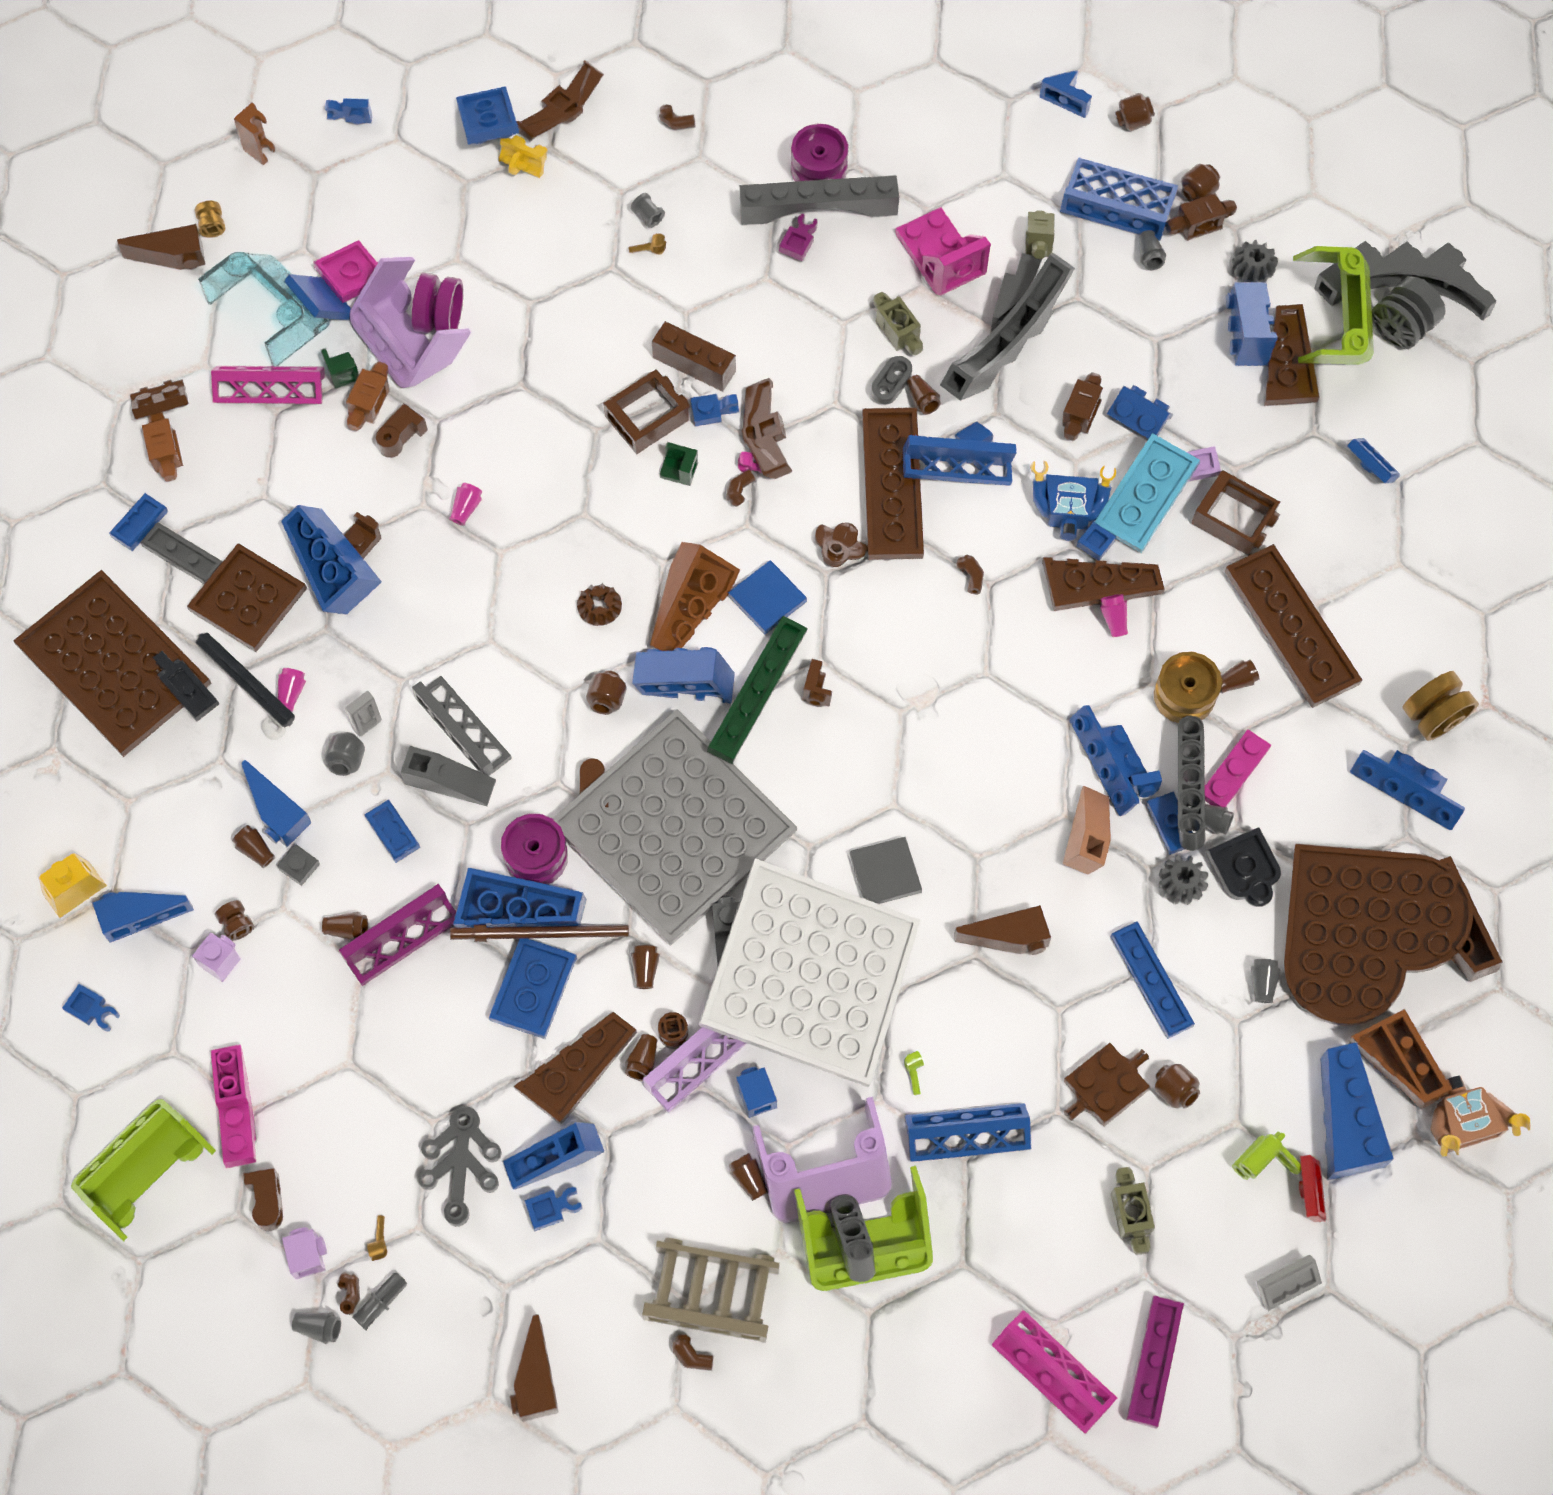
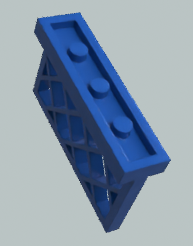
(1114, 211)

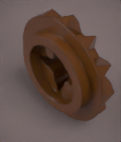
(599, 616)

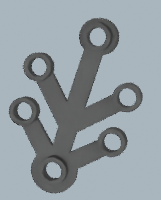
(460, 1159)

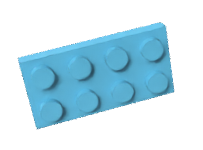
(1147, 492)

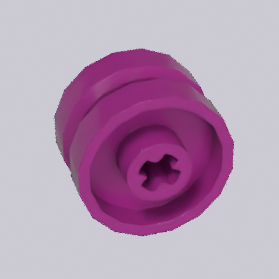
(819, 153)
(437, 303)
(530, 834)

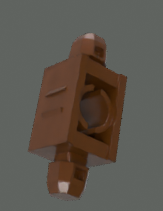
(1201, 216)
(1082, 406)

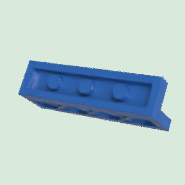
(962, 451)
(964, 1122)

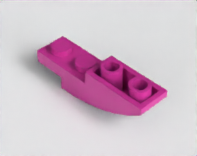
(234, 1106)

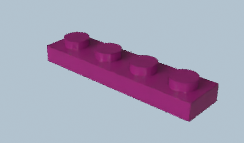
(1155, 1362)

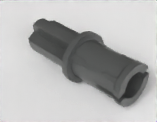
(380, 1300)

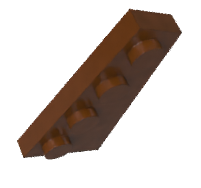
(1286, 378)
(1086, 583)
(571, 1074)

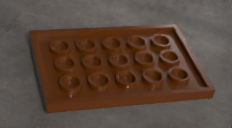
(101, 659)

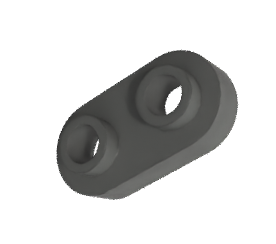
(891, 382)

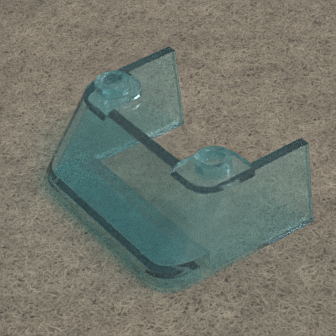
(297, 321)

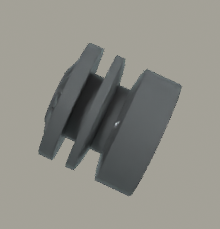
(1408, 312)

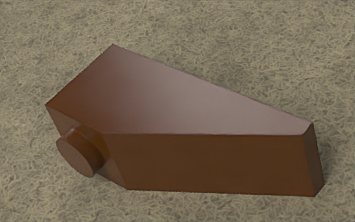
(170, 248)
(1011, 932)
(534, 1381)

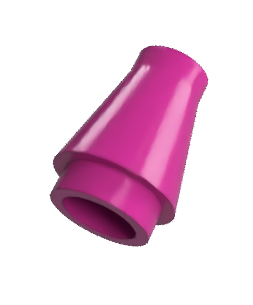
(465, 502)
(1115, 613)
(290, 686)

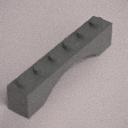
(868, 195)

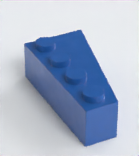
(329, 560)
(516, 902)
(1351, 1117)

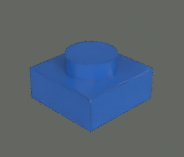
(1096, 541)
(1146, 783)

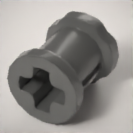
(647, 210)

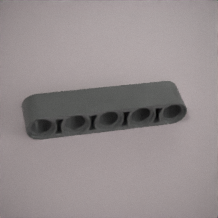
(1191, 793)

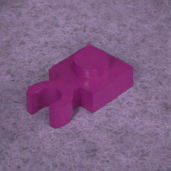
(798, 240)

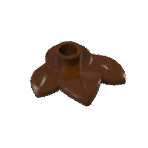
(839, 544)

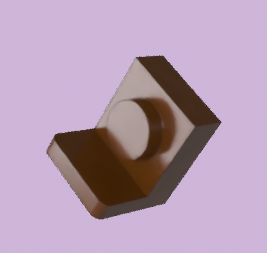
(363, 534)
(813, 688)

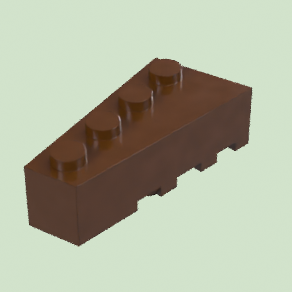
(1479, 953)

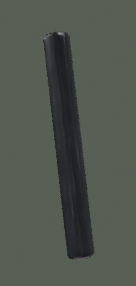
(245, 679)

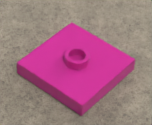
(346, 270)

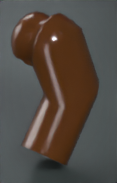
(674, 121)
(736, 486)
(975, 571)
(352, 1297)

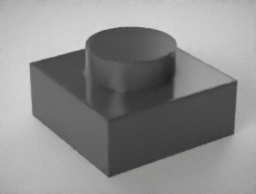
(298, 865)

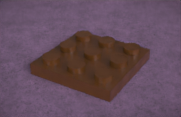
(247, 597)

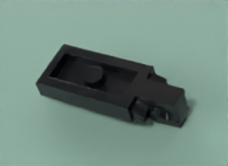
(185, 686)

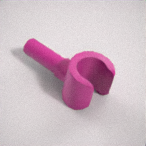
(745, 462)

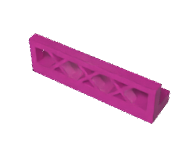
(268, 374)
(1051, 1374)

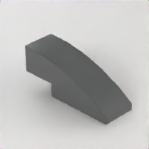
(1015, 286)

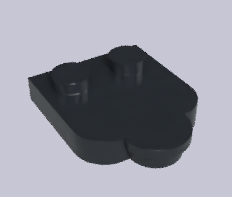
(1246, 867)

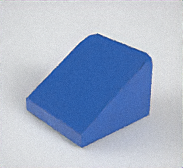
(975, 432)

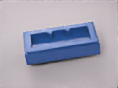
(1373, 461)
(138, 522)
(1165, 816)
(392, 831)

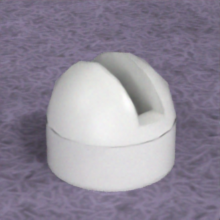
(270, 732)

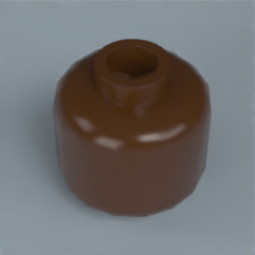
(1135, 112)
(1200, 182)
(606, 692)
(1177, 1086)

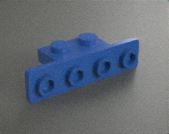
(1110, 756)
(1410, 784)

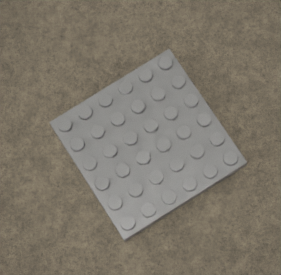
(674, 827)

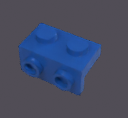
(1139, 412)

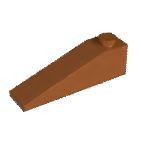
(692, 590)

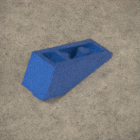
(279, 813)
(132, 912)
(554, 1154)

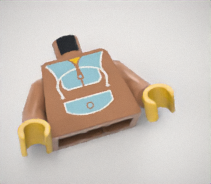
(1472, 1118)

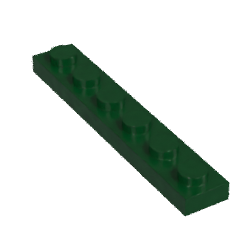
(757, 690)

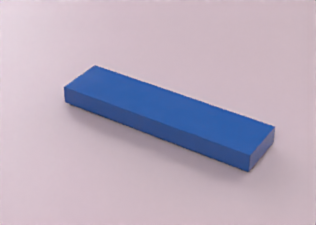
(1152, 980)

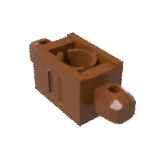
(367, 396)
(162, 446)

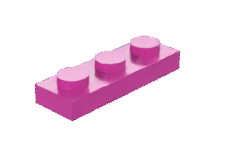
(1236, 769)

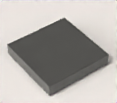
(886, 871)

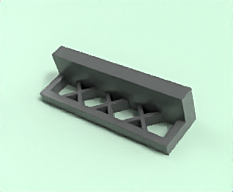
(457, 730)

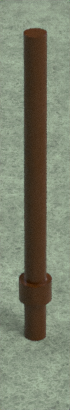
(481, 933)

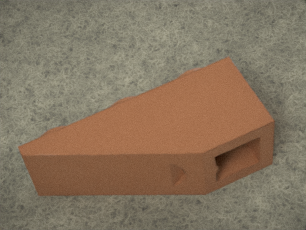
(1089, 833)

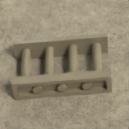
(721, 1321)

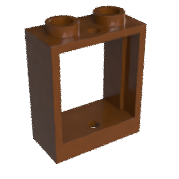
(642, 439)
(1245, 494)

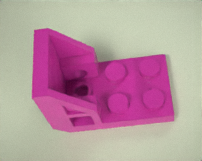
(942, 253)

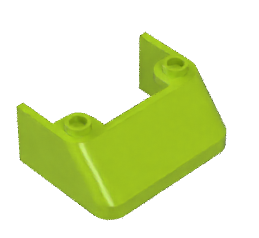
(1356, 306)
(136, 1162)
(899, 1241)

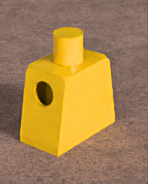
(70, 883)

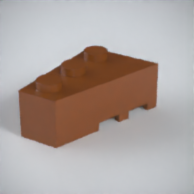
(1403, 1058)

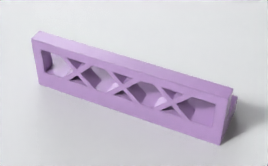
(683, 1056)

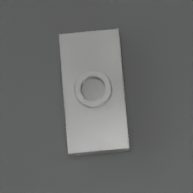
(363, 713)
(1289, 1282)

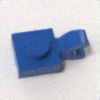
(708, 408)

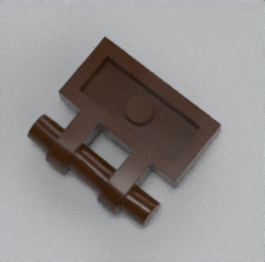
(158, 398)

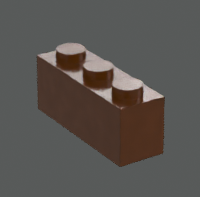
(694, 356)

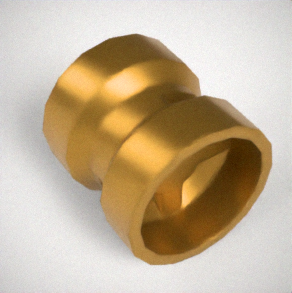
(210, 219)

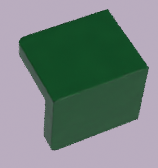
(340, 368)
(679, 464)

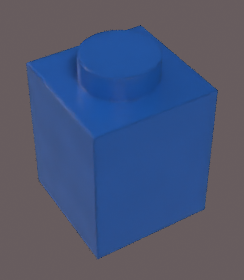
(756, 1091)

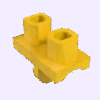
(522, 157)

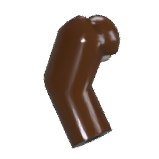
(688, 1356)

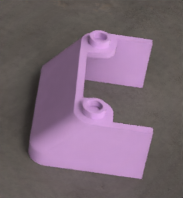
(388, 331)
(862, 1177)

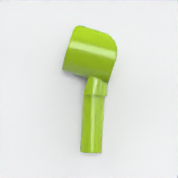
(912, 1062)

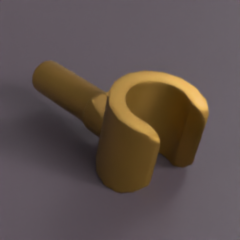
(656, 246)
(378, 1249)

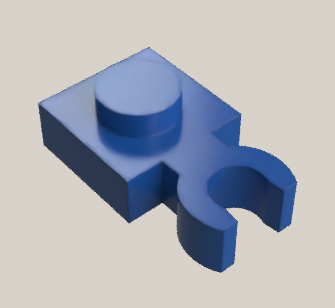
(352, 109)
(87, 1006)
(547, 1209)

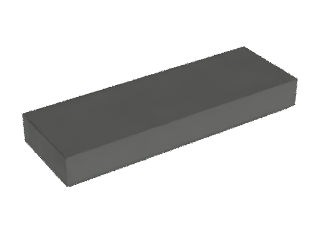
(180, 553)

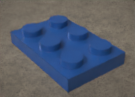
(487, 115)
(532, 988)

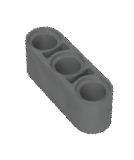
(853, 1238)

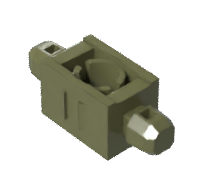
(1040, 234)
(896, 309)
(1140, 1242)

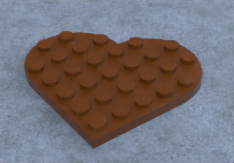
(1366, 923)

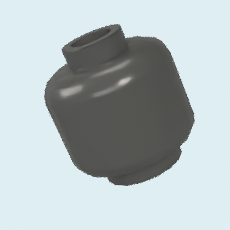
(344, 753)

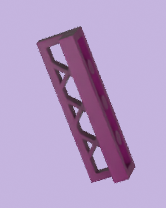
(394, 925)

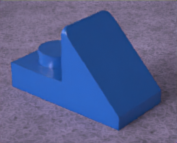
(1062, 92)

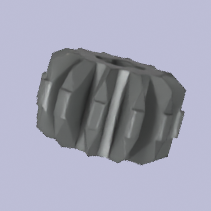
(1254, 262)
(1189, 871)

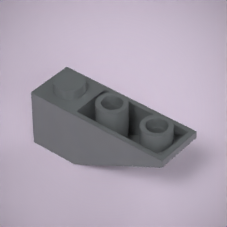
(446, 777)

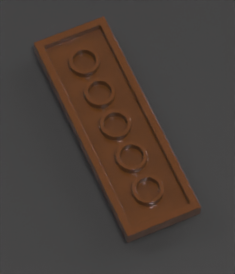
(891, 500)
(1293, 626)

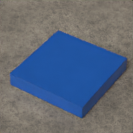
(318, 297)
(767, 597)

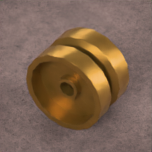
(1187, 686)
(1440, 705)

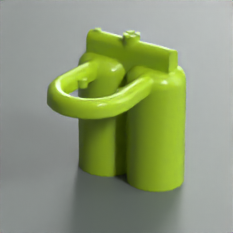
(1261, 1153)

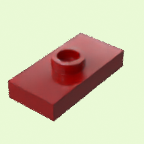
(1312, 1188)

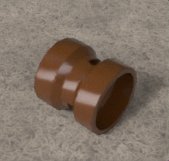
(234, 920)
(673, 1036)

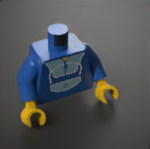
(1069, 500)

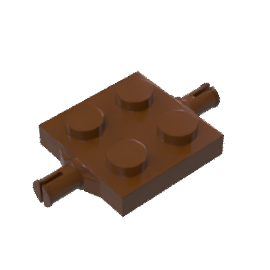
(1106, 1084)

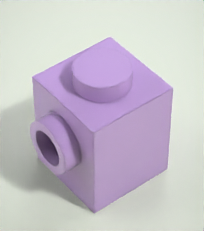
(217, 956)
(304, 1252)

